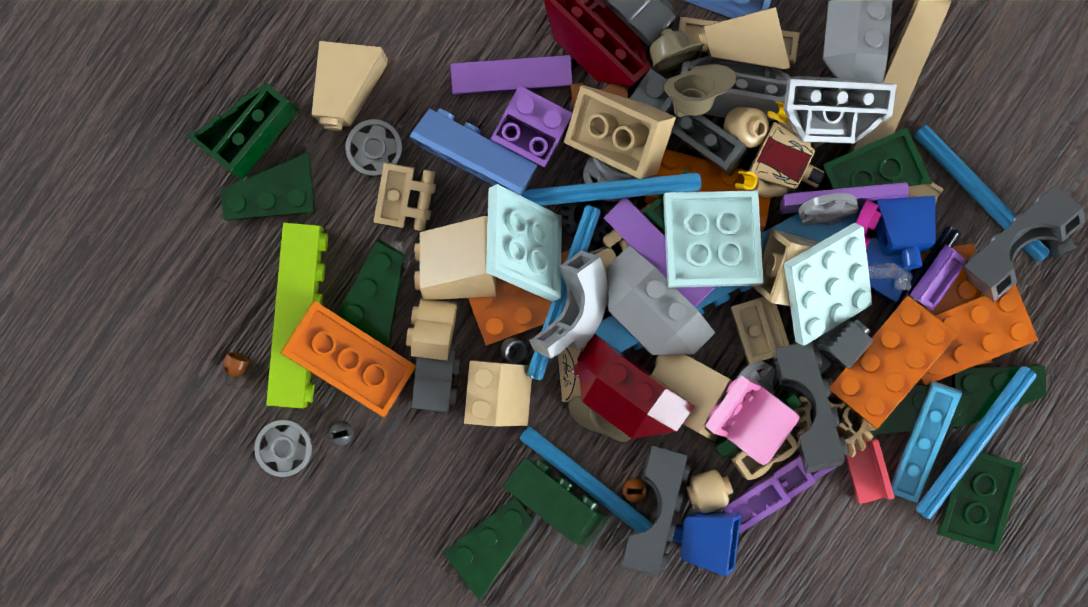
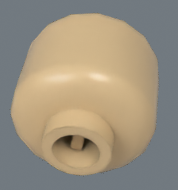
(747, 125)
(709, 491)

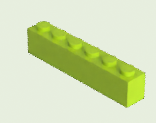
(296, 289)

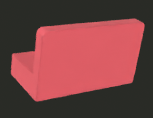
(869, 473)

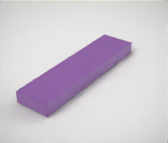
(509, 74)
(791, 202)

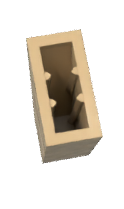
(747, 39)

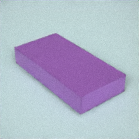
(938, 277)

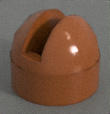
(235, 364)
(634, 483)

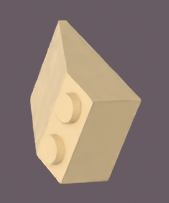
(619, 131)

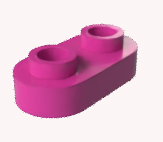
(868, 218)

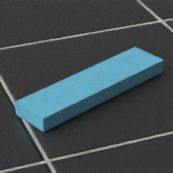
(925, 441)

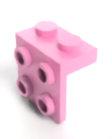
(753, 419)

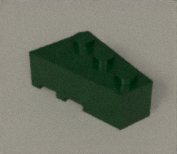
(246, 130)
(556, 501)

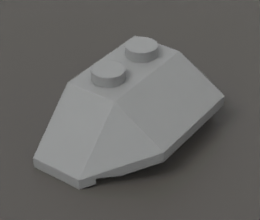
(857, 38)
(754, 86)
(836, 107)
(651, 310)

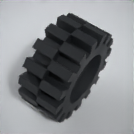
(571, 223)

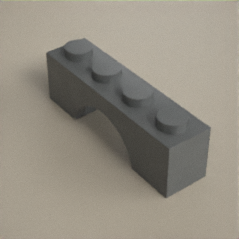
(1051, 217)
(799, 369)
(664, 474)

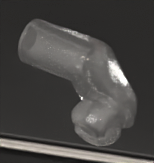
(891, 271)

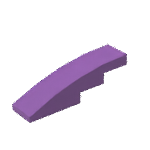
(648, 242)
(772, 492)

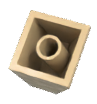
(344, 81)
(778, 250)
(454, 261)
(696, 384)
(497, 394)

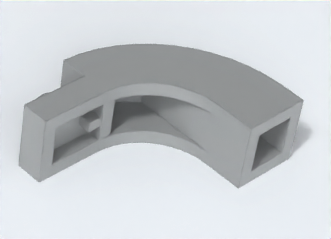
(583, 308)

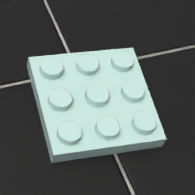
(713, 239)
(523, 243)
(828, 283)

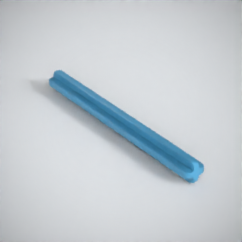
(974, 186)
(614, 189)
(581, 242)
(976, 442)
(585, 480)

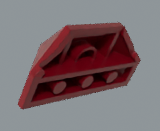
(598, 40)
(628, 393)

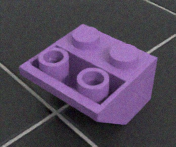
(532, 126)

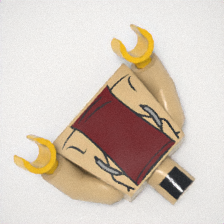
(780, 161)

